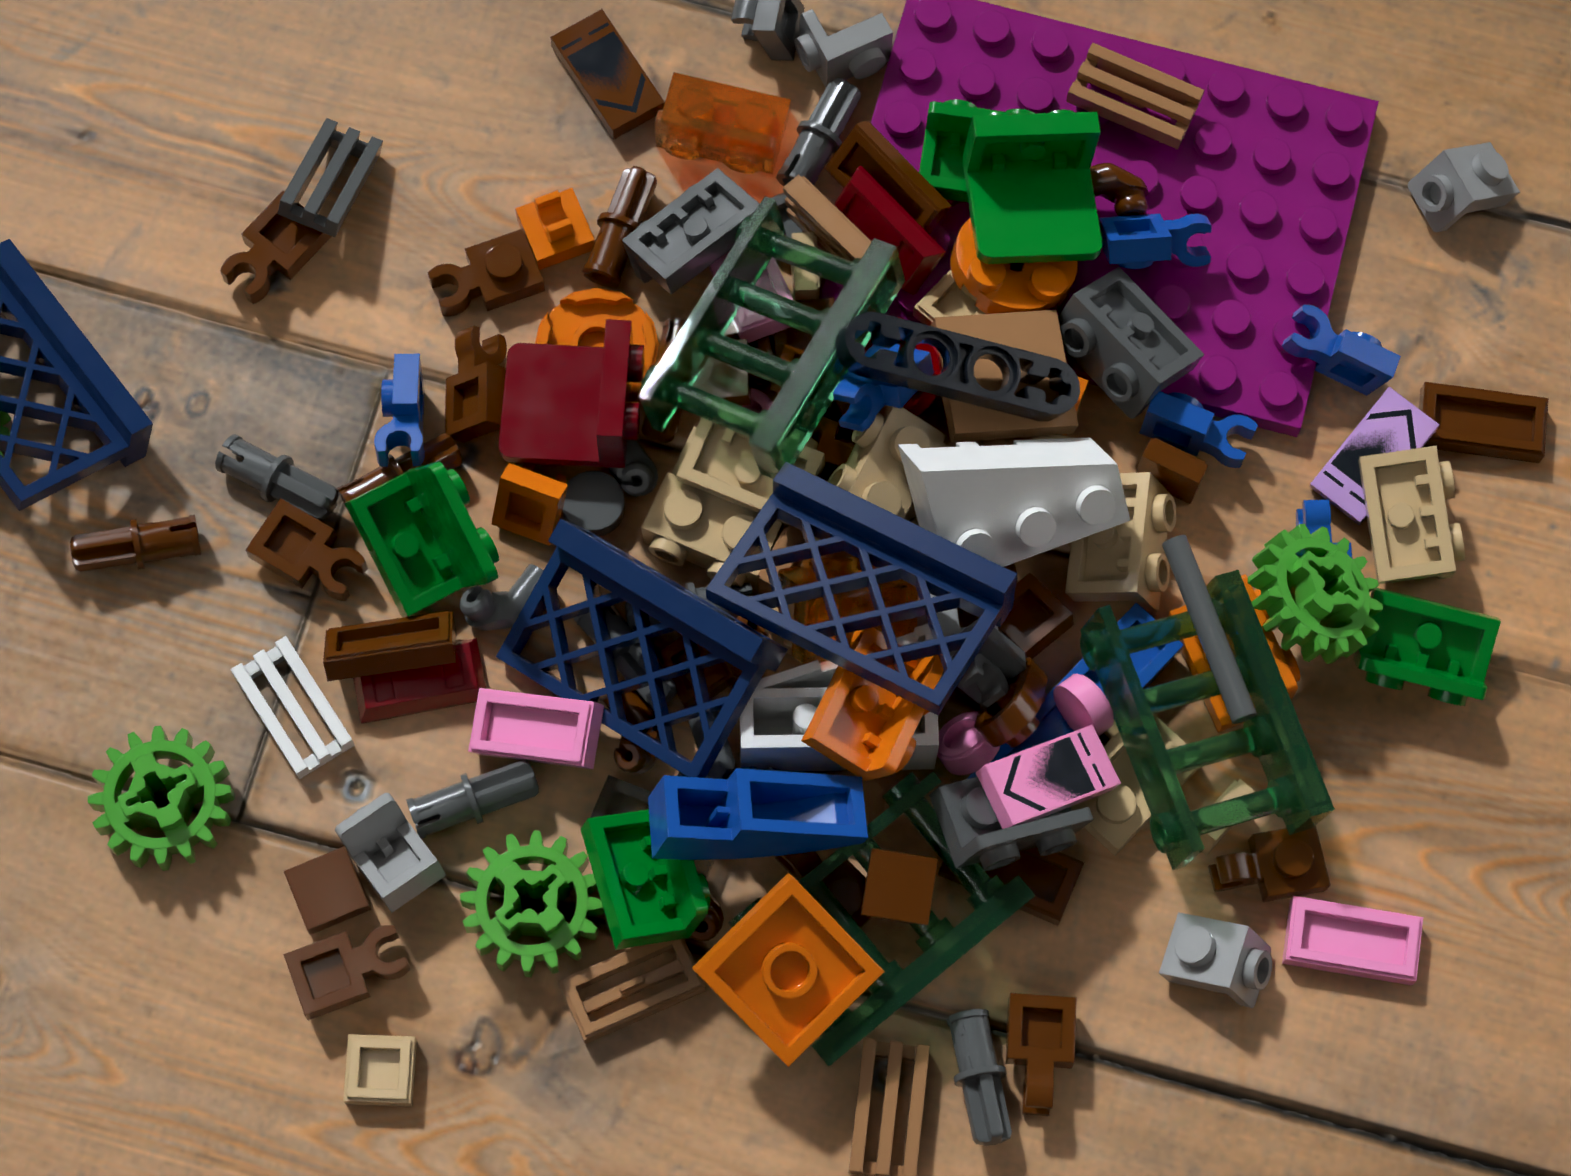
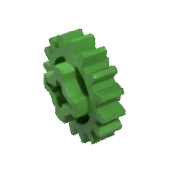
(1315, 594)
(138, 807)
(550, 924)

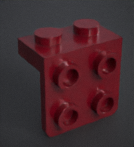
(572, 401)

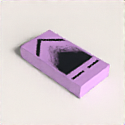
(1388, 427)

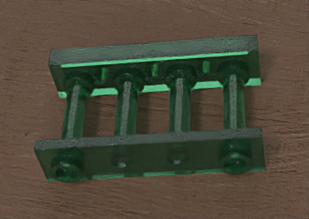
(805, 382)
(1274, 735)
(939, 940)

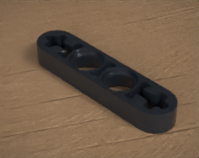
(959, 358)

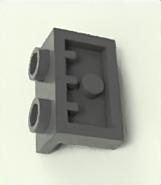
(689, 232)
(1125, 341)
(977, 836)

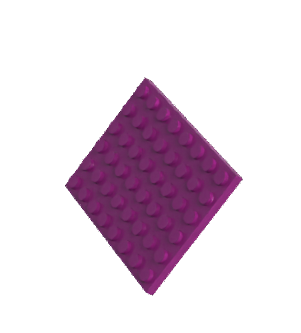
(1260, 159)

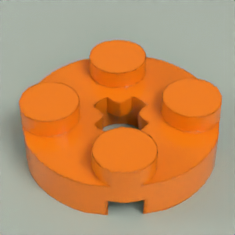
(1005, 290)

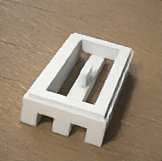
(265, 663)

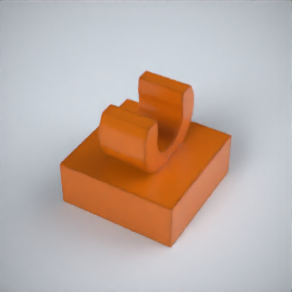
(555, 228)
(529, 502)

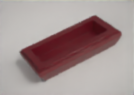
(885, 219)
(422, 688)

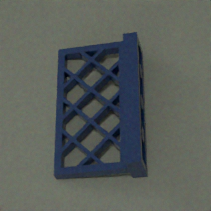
(81, 374)
(898, 552)
(667, 602)

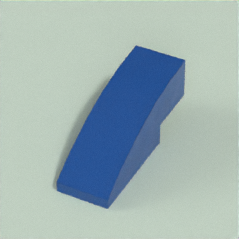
(755, 815)

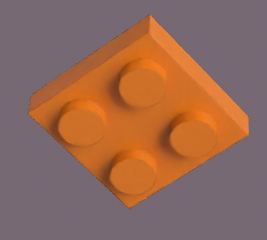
(788, 969)

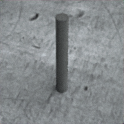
(1209, 629)

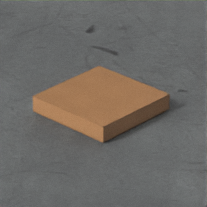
(1028, 331)

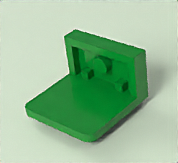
(1032, 186)
(424, 536)

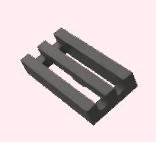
(346, 145)

